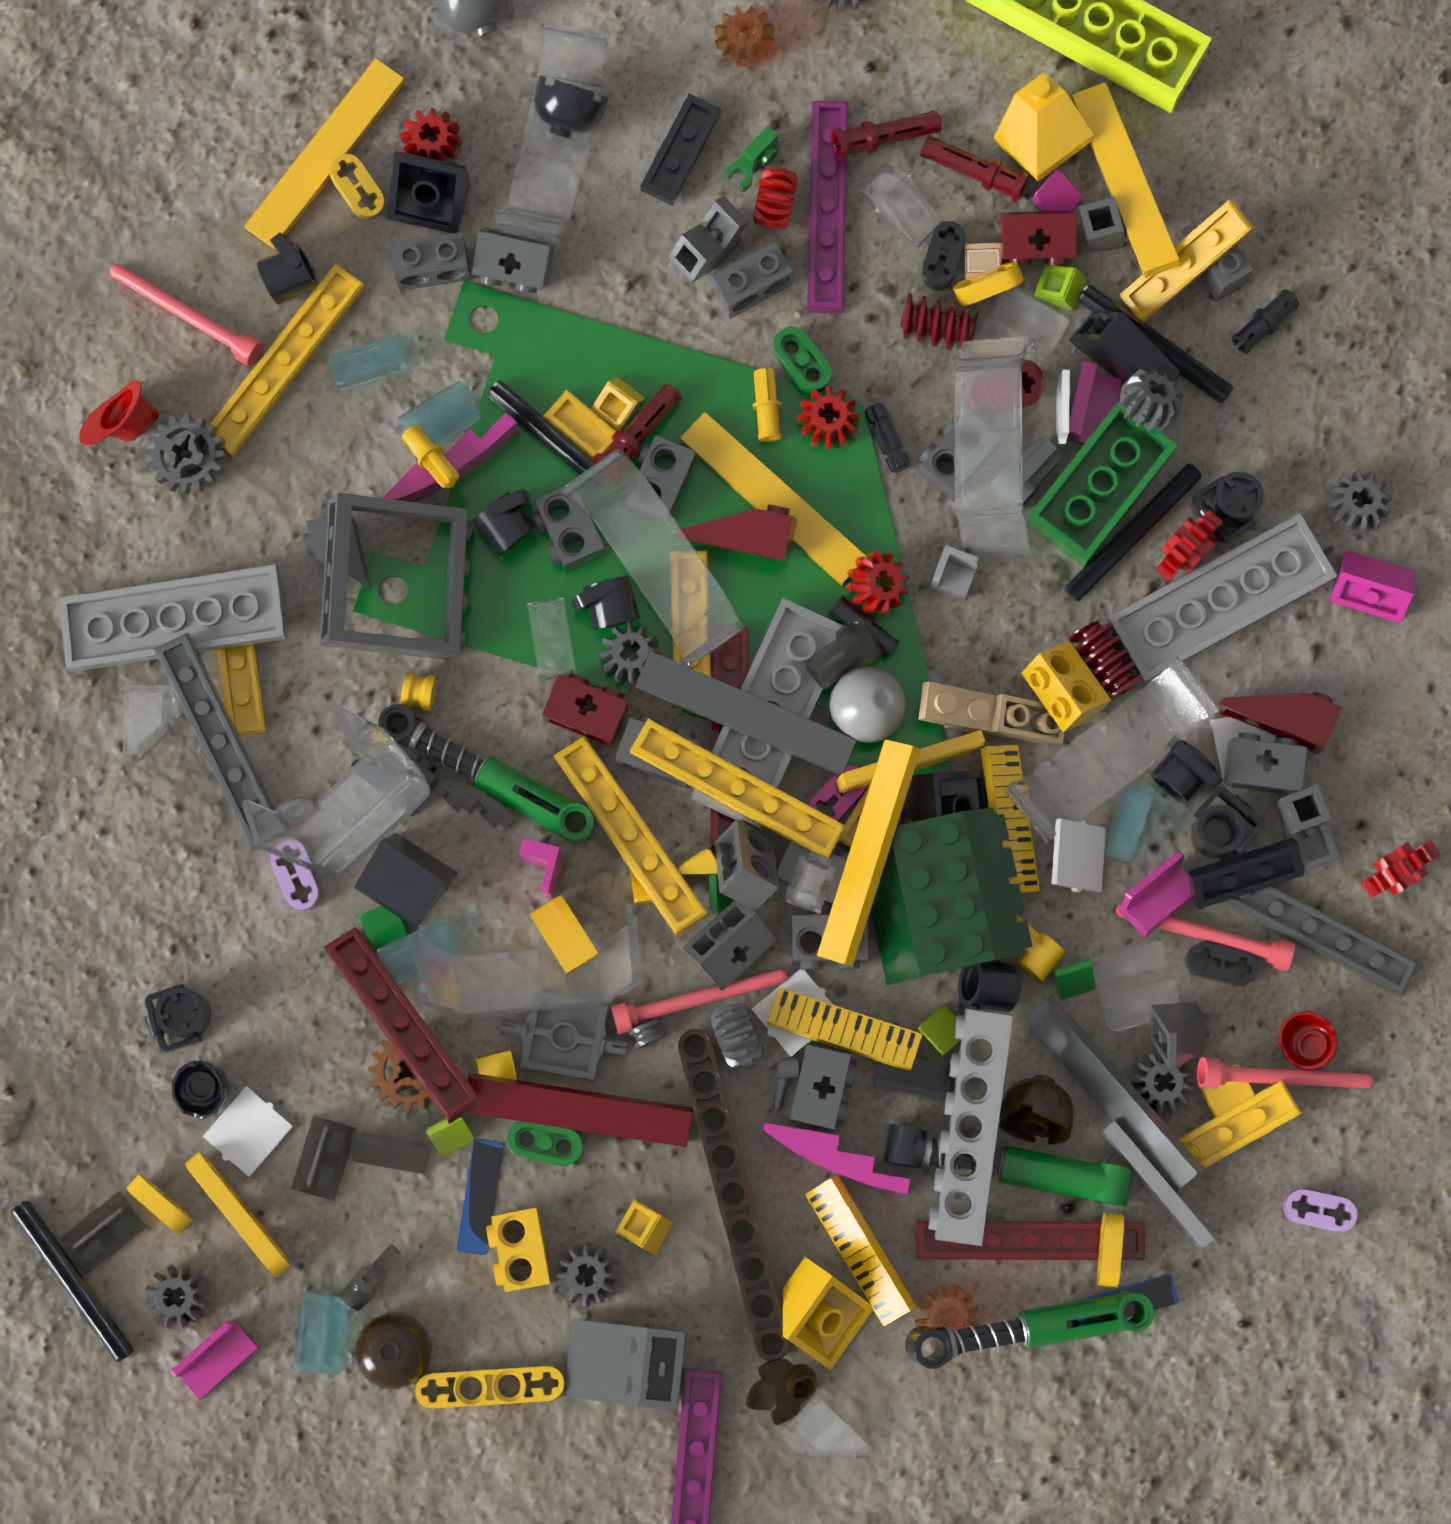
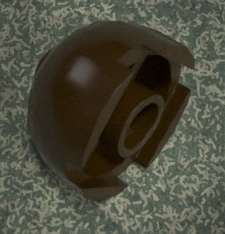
(1037, 1109)
(393, 1351)

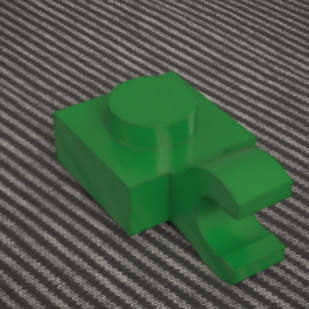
(758, 152)

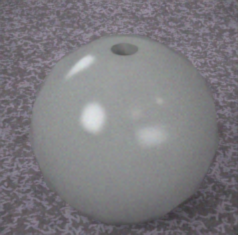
(868, 704)

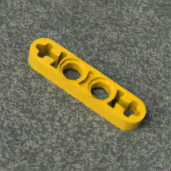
(238, 1214)
(490, 1387)

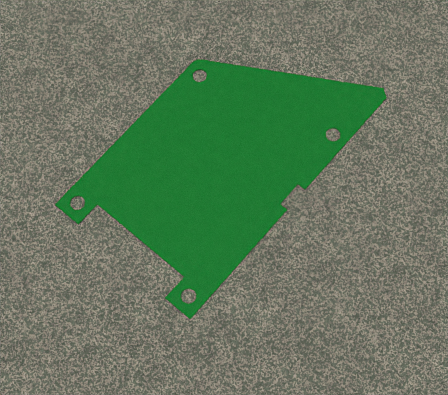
(553, 351)

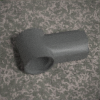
(1037, 464)

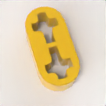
(349, 191)
(988, 283)
(159, 1204)
(1110, 1250)

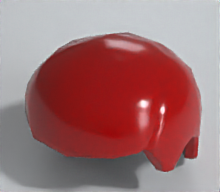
(1308, 1040)

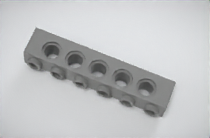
(969, 1225)

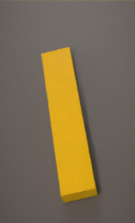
(336, 137)
(1126, 181)
(286, 358)
(762, 487)
(737, 789)
(630, 836)
(868, 852)

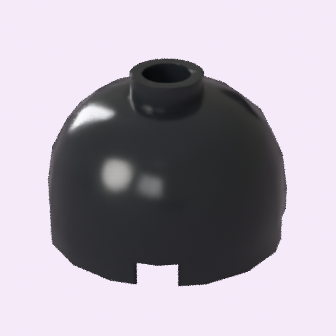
(567, 107)

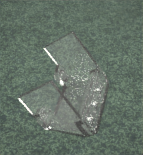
(352, 814)

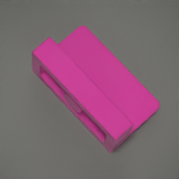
(1091, 402)
(1373, 586)
(544, 856)
(1157, 896)
(215, 1358)

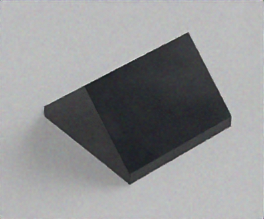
(427, 192)
(405, 879)

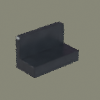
(925, 1080)

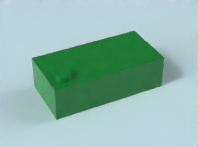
(1100, 486)

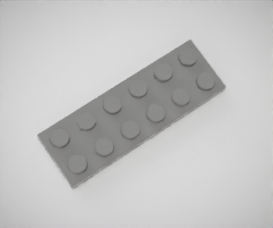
(1222, 597)
(132, 621)
(780, 679)

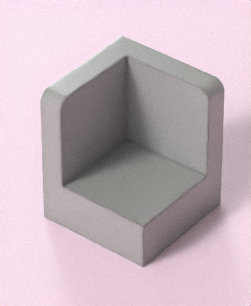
(955, 572)

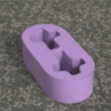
(288, 885)
(1317, 1219)

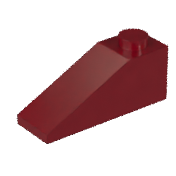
(749, 532)
(1289, 716)

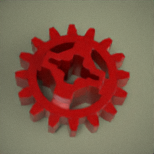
(1189, 545)
(1400, 868)

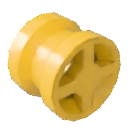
(419, 691)

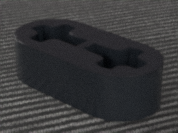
(935, 254)
(1223, 955)

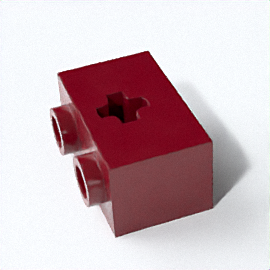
(1056, 225)
(598, 726)

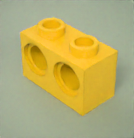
(1066, 686)
(531, 1248)

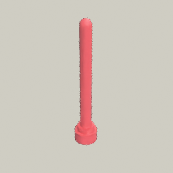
(246, 348)
(1276, 953)
(630, 1016)
(1213, 1073)

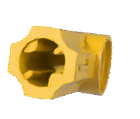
(1042, 957)

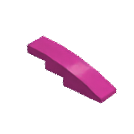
(463, 456)
(822, 1151)

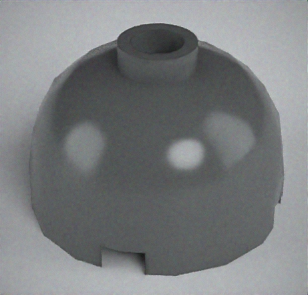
(473, 15)

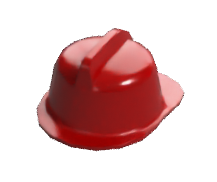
(121, 417)

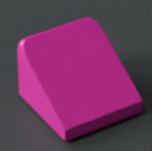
(1057, 194)

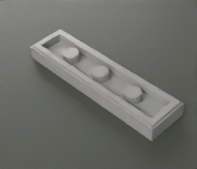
(1156, 1185)

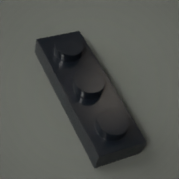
(680, 149)
(1245, 873)

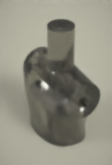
(369, 1280)

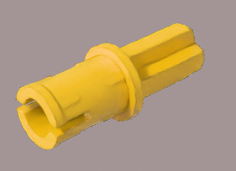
(767, 405)
(430, 456)

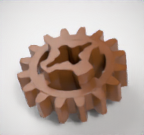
(395, 1082)

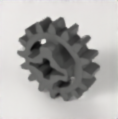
(192, 441)

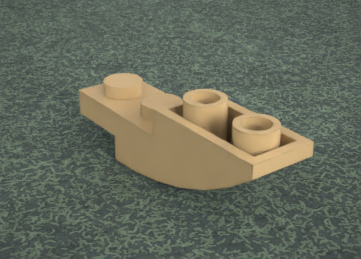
(994, 715)

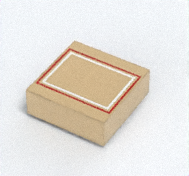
(981, 257)

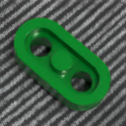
(804, 361)
(545, 1143)

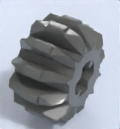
(1151, 400)
(1345, 501)
(616, 652)
(737, 1035)
(1165, 1096)
(574, 1271)
(177, 1282)

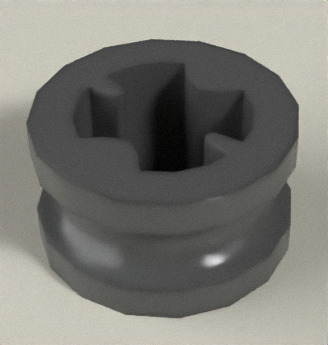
(647, 1034)

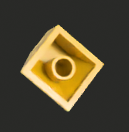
(1042, 127)
(821, 1313)

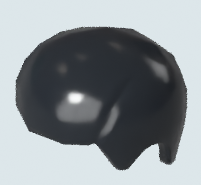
(200, 1089)

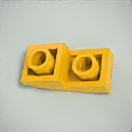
(564, 935)

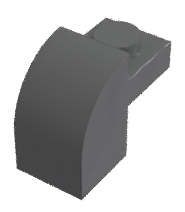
(1103, 225)
(710, 241)
(1305, 819)

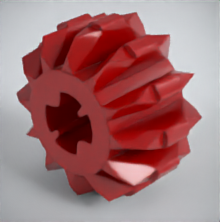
(439, 128)
(775, 198)
(842, 417)
(890, 588)

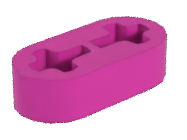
(831, 790)

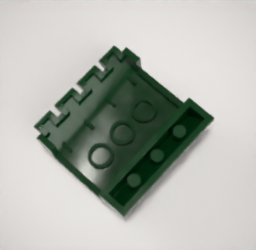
(948, 897)

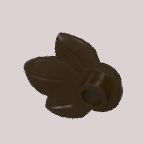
(782, 1389)

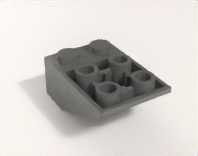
(625, 1364)

